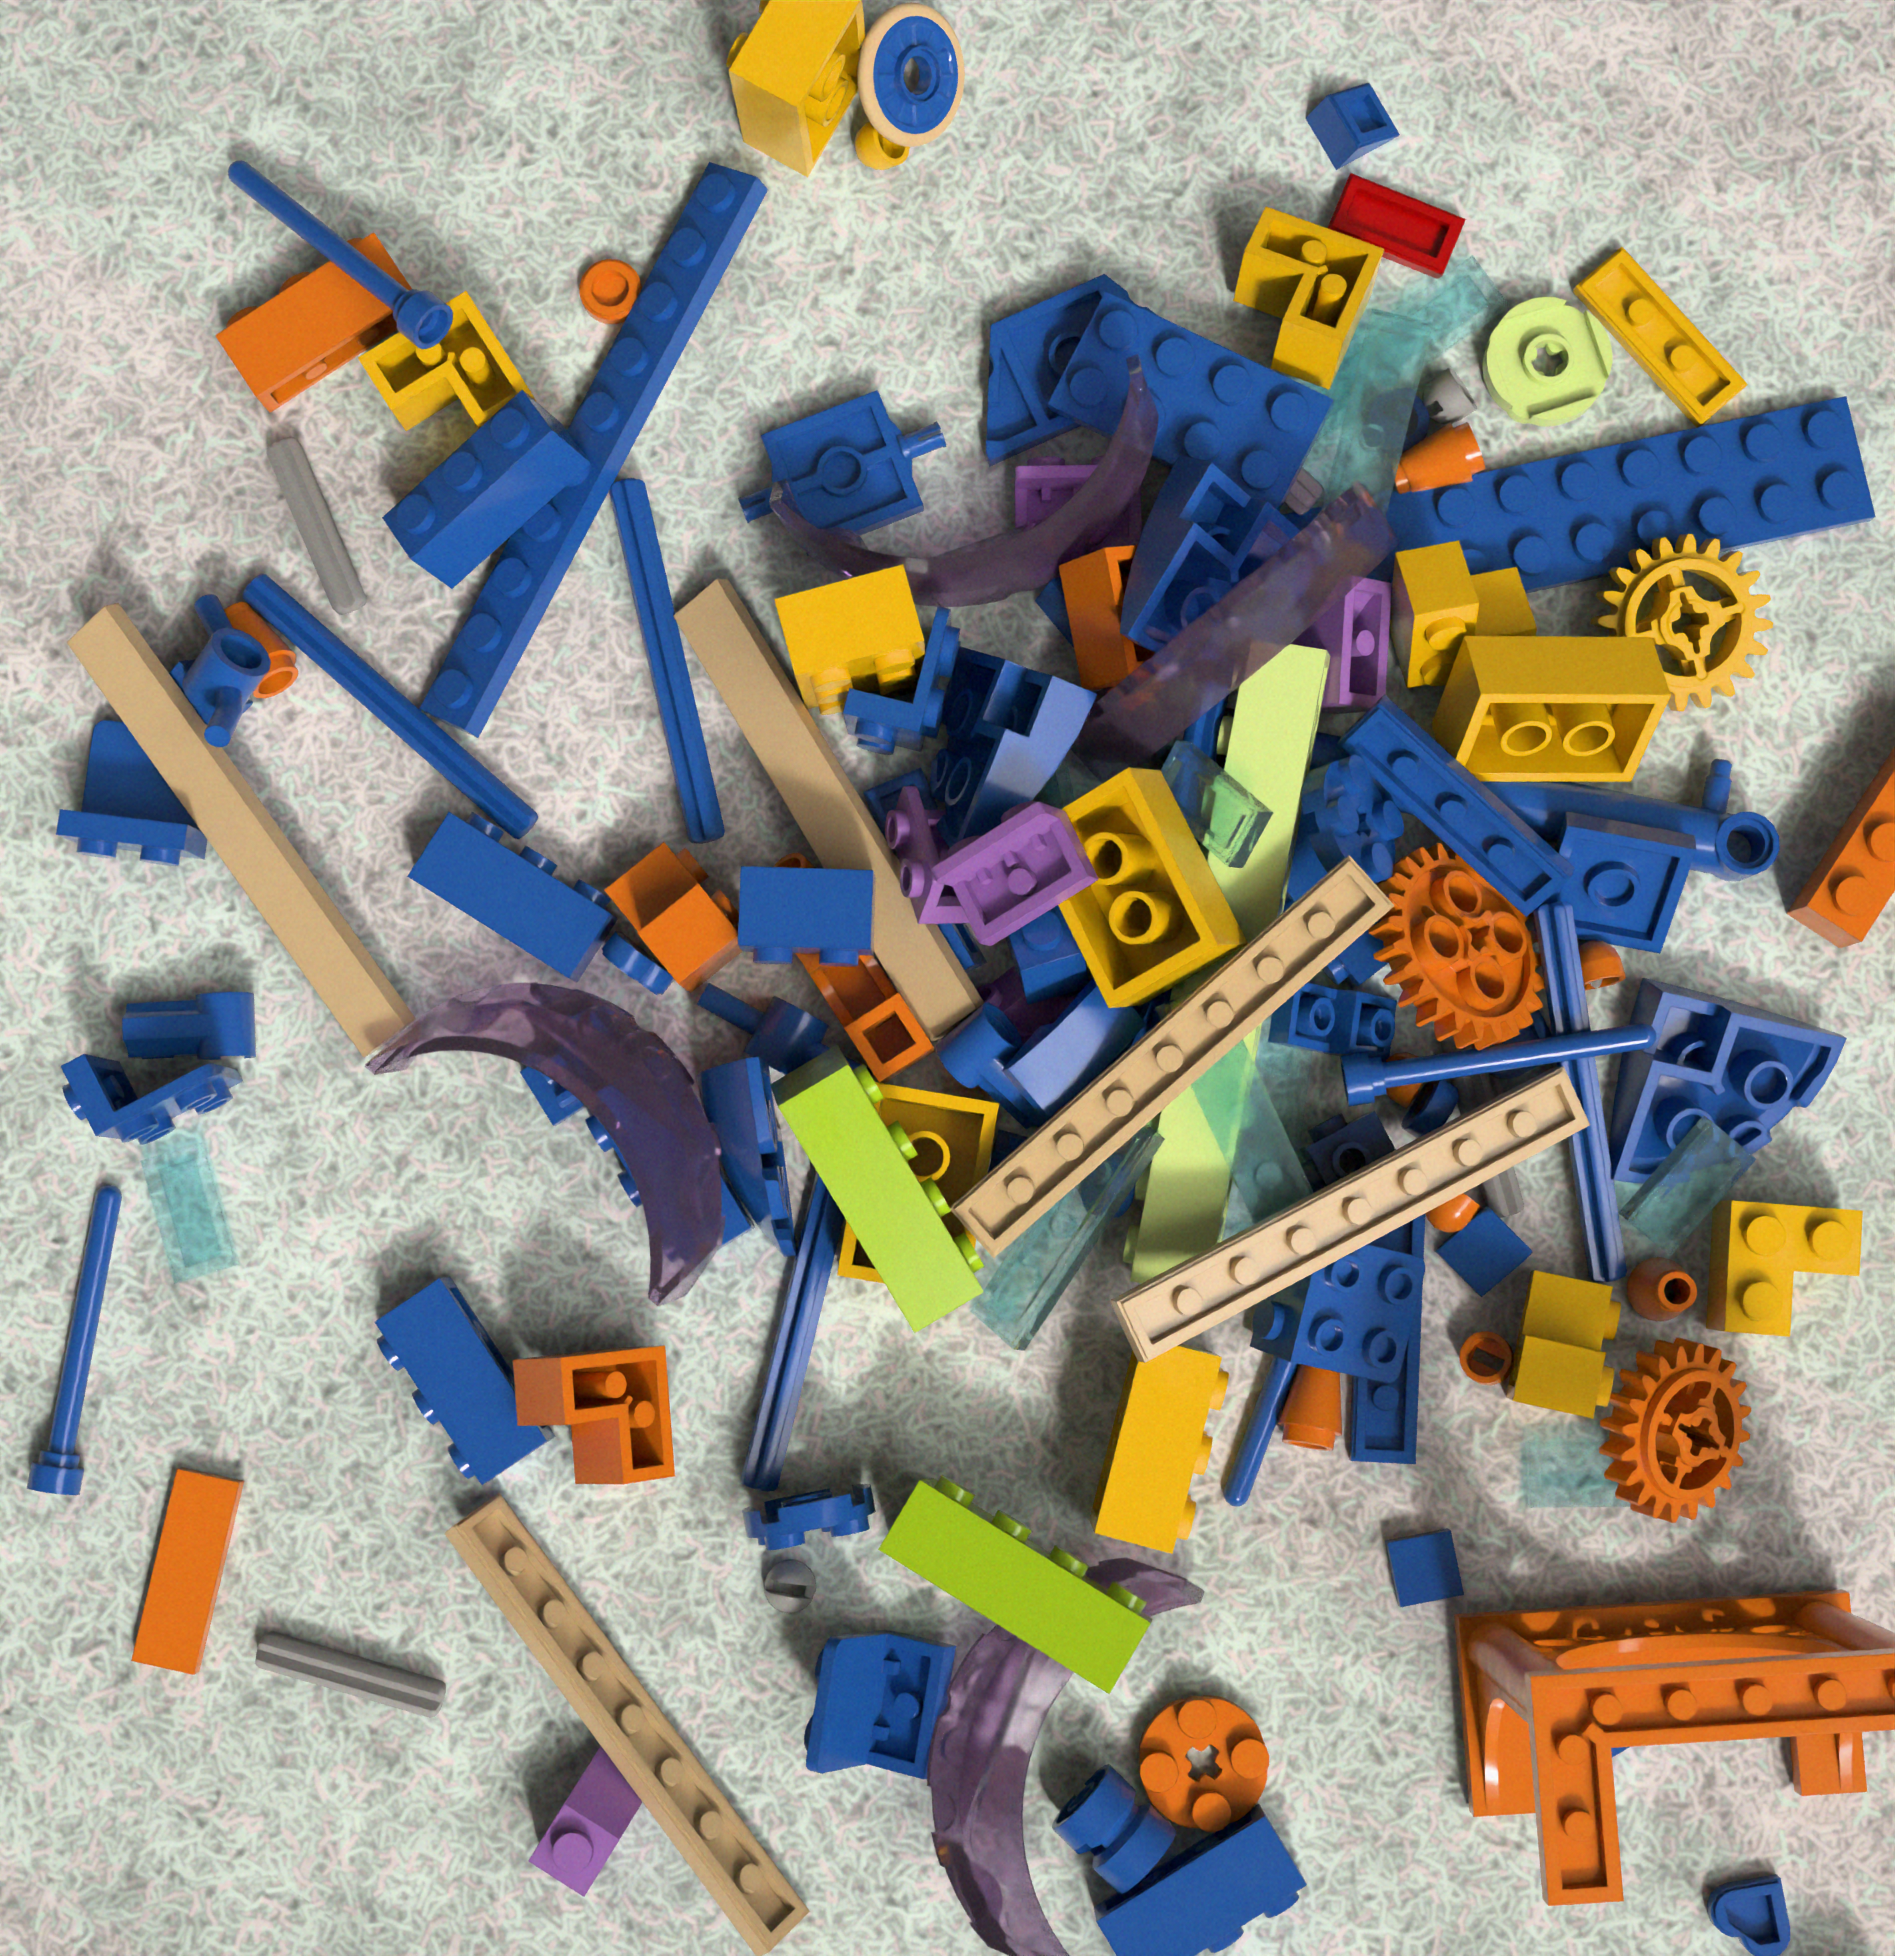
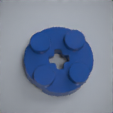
(1351, 817)
(793, 1515)

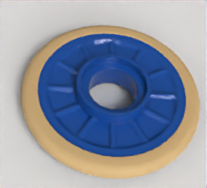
(892, 40)

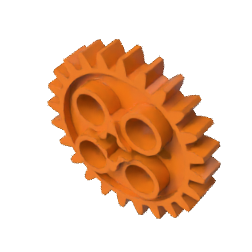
(1458, 950)

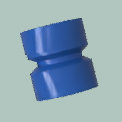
(1119, 1834)

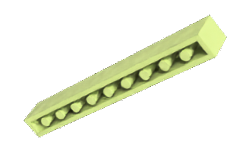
(1270, 756)

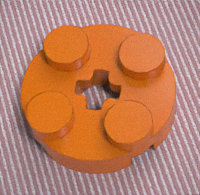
(1240, 1755)

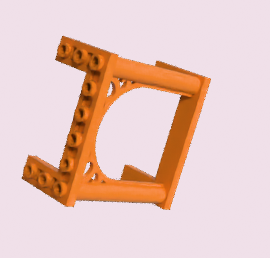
(1567, 1684)

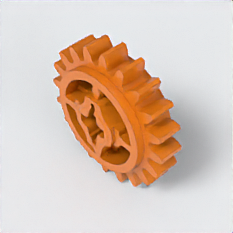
(1675, 1429)

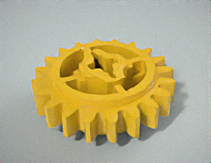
(1673, 598)

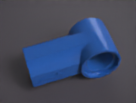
(203, 1027)
(978, 1053)

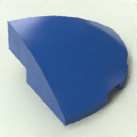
(1195, 550)
(1003, 741)
(1713, 1062)
(743, 1111)

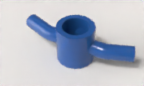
(223, 672)
(780, 1036)

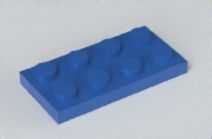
(1206, 397)

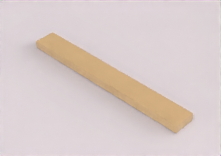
(824, 802)
(240, 830)
(1172, 1055)
(1348, 1214)
(628, 1724)

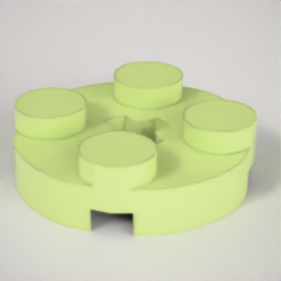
(1563, 331)

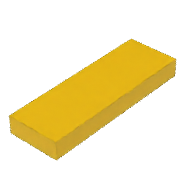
(1659, 337)

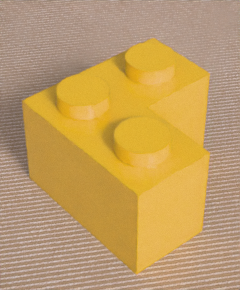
(1313, 283)
(462, 366)
(1441, 603)
(1756, 1257)
(1561, 1343)

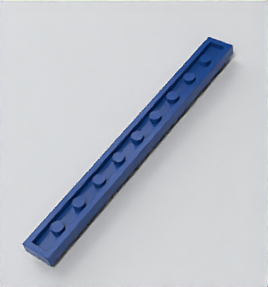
(605, 433)

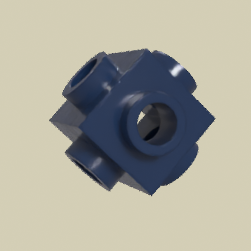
(1361, 1137)

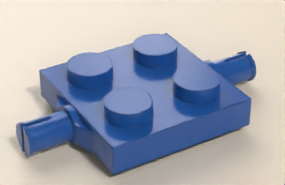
(846, 467)

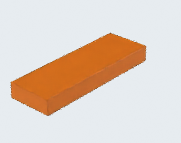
(187, 1571)

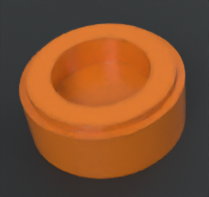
(609, 290)

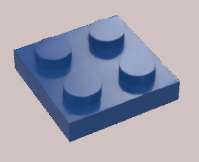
(1623, 879)

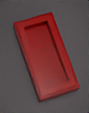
(1405, 227)

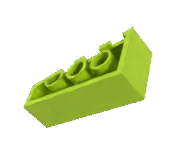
(876, 1188)
(1017, 1582)

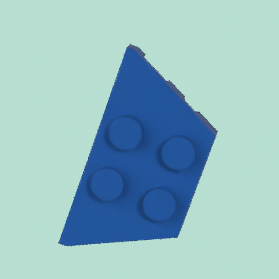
(1029, 360)

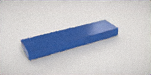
(1456, 806)
(1387, 1413)

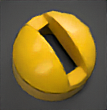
(877, 151)

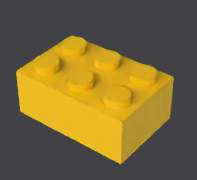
(796, 76)
(853, 637)
(1551, 707)
(1156, 901)
(952, 1147)
(1158, 1447)

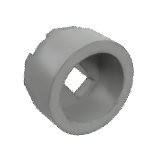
(1451, 395)
(790, 1573)

